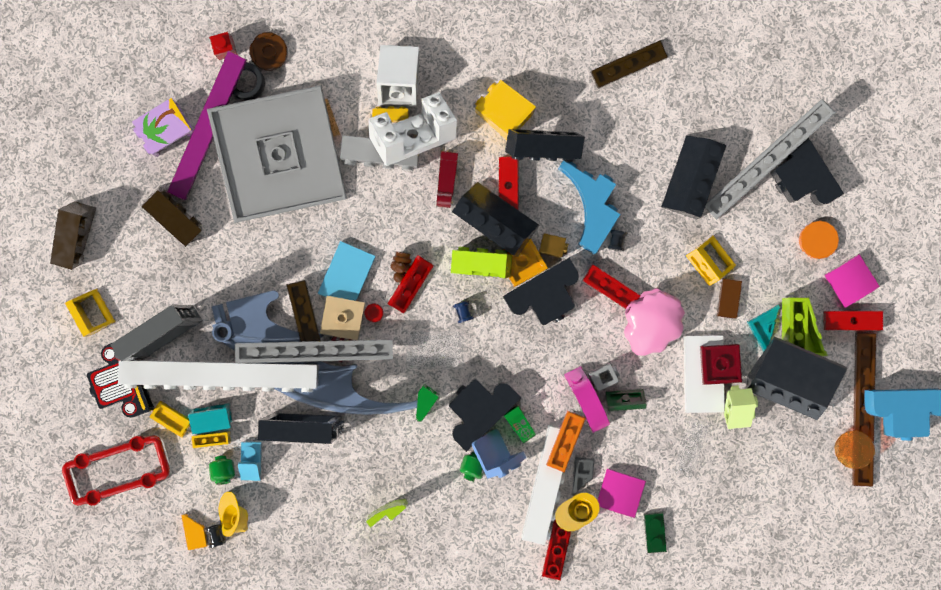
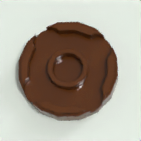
(268, 51)

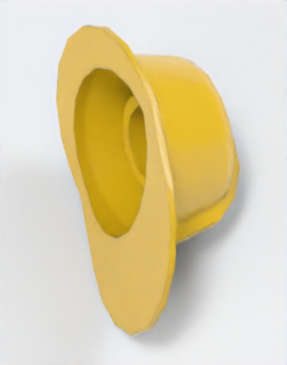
(577, 512)
(232, 516)

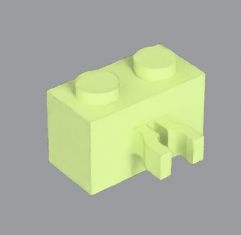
(740, 407)

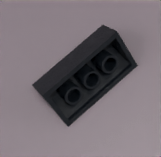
(693, 176)
(495, 219)

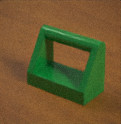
(426, 399)

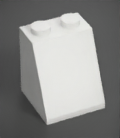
(398, 76)

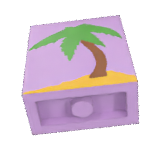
(162, 126)

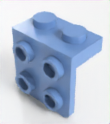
(495, 456)

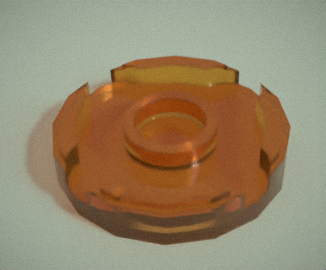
(854, 449)

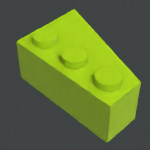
(481, 262)
(800, 325)

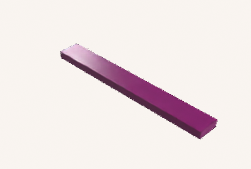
(202, 134)

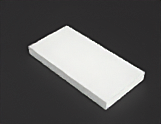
(700, 397)

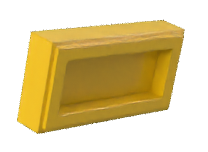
(170, 418)

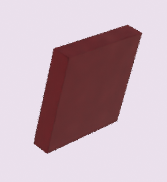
(720, 364)

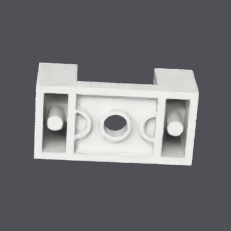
(433, 127)

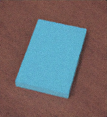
(346, 272)

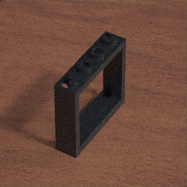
(300, 428)

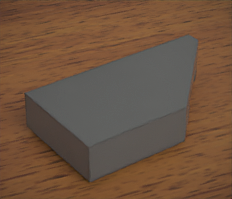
(582, 472)

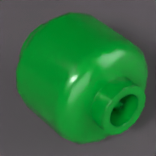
(471, 467)
(221, 470)

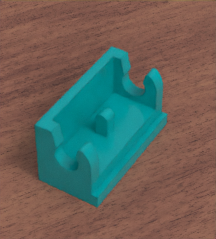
(210, 418)

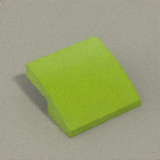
(390, 509)

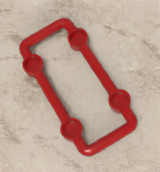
(84, 460)

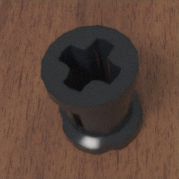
(617, 240)
(215, 535)

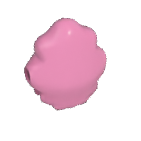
(653, 322)

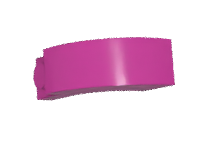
(587, 399)

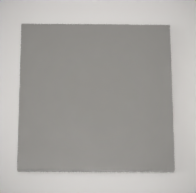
(277, 153)

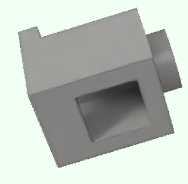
(600, 384)

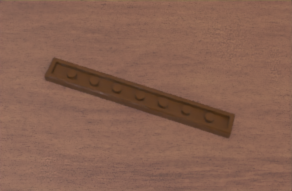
(864, 380)

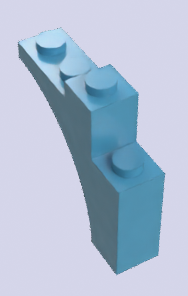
(594, 193)

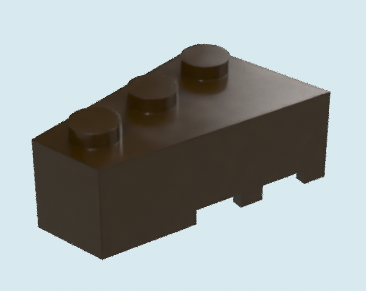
(172, 216)
(71, 234)

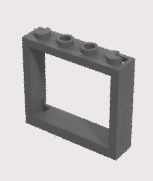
(156, 332)

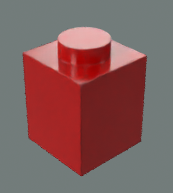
(222, 44)

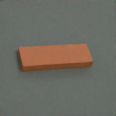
(565, 441)

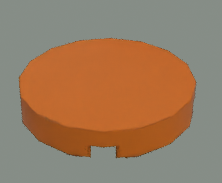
(818, 240)

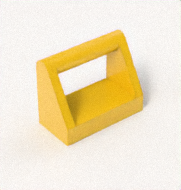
(704, 263)
(80, 316)

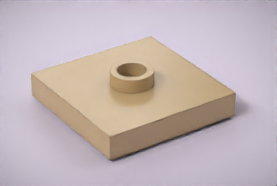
(342, 318)

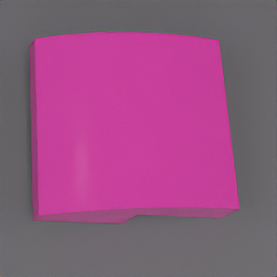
(852, 280)
(621, 493)

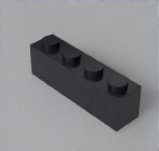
(544, 144)

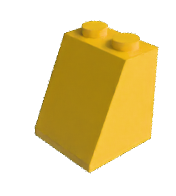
(504, 108)

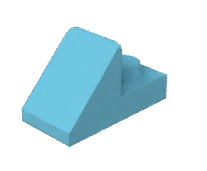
(250, 462)

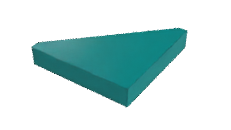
(763, 326)

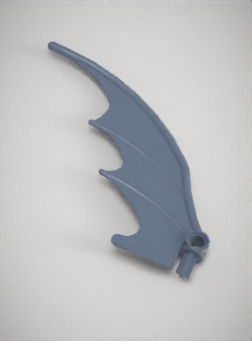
(335, 389)

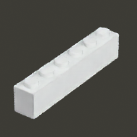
(543, 495)

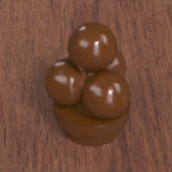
(400, 265)

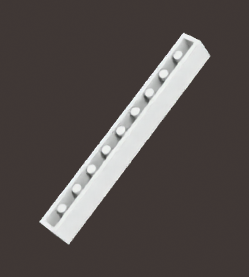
(218, 374)

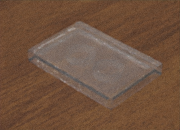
(434, 349)

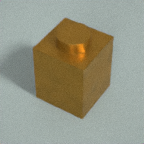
(553, 245)

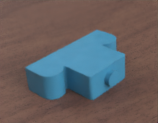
(904, 410)

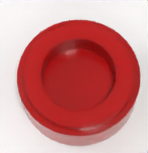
(374, 312)

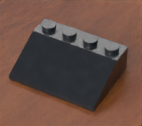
(795, 378)

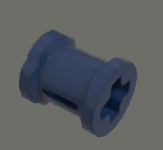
(463, 311)

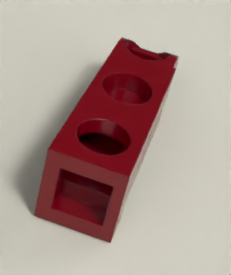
(446, 179)

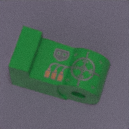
(520, 424)

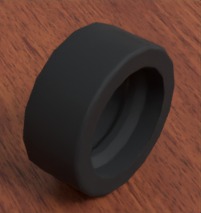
(259, 86)

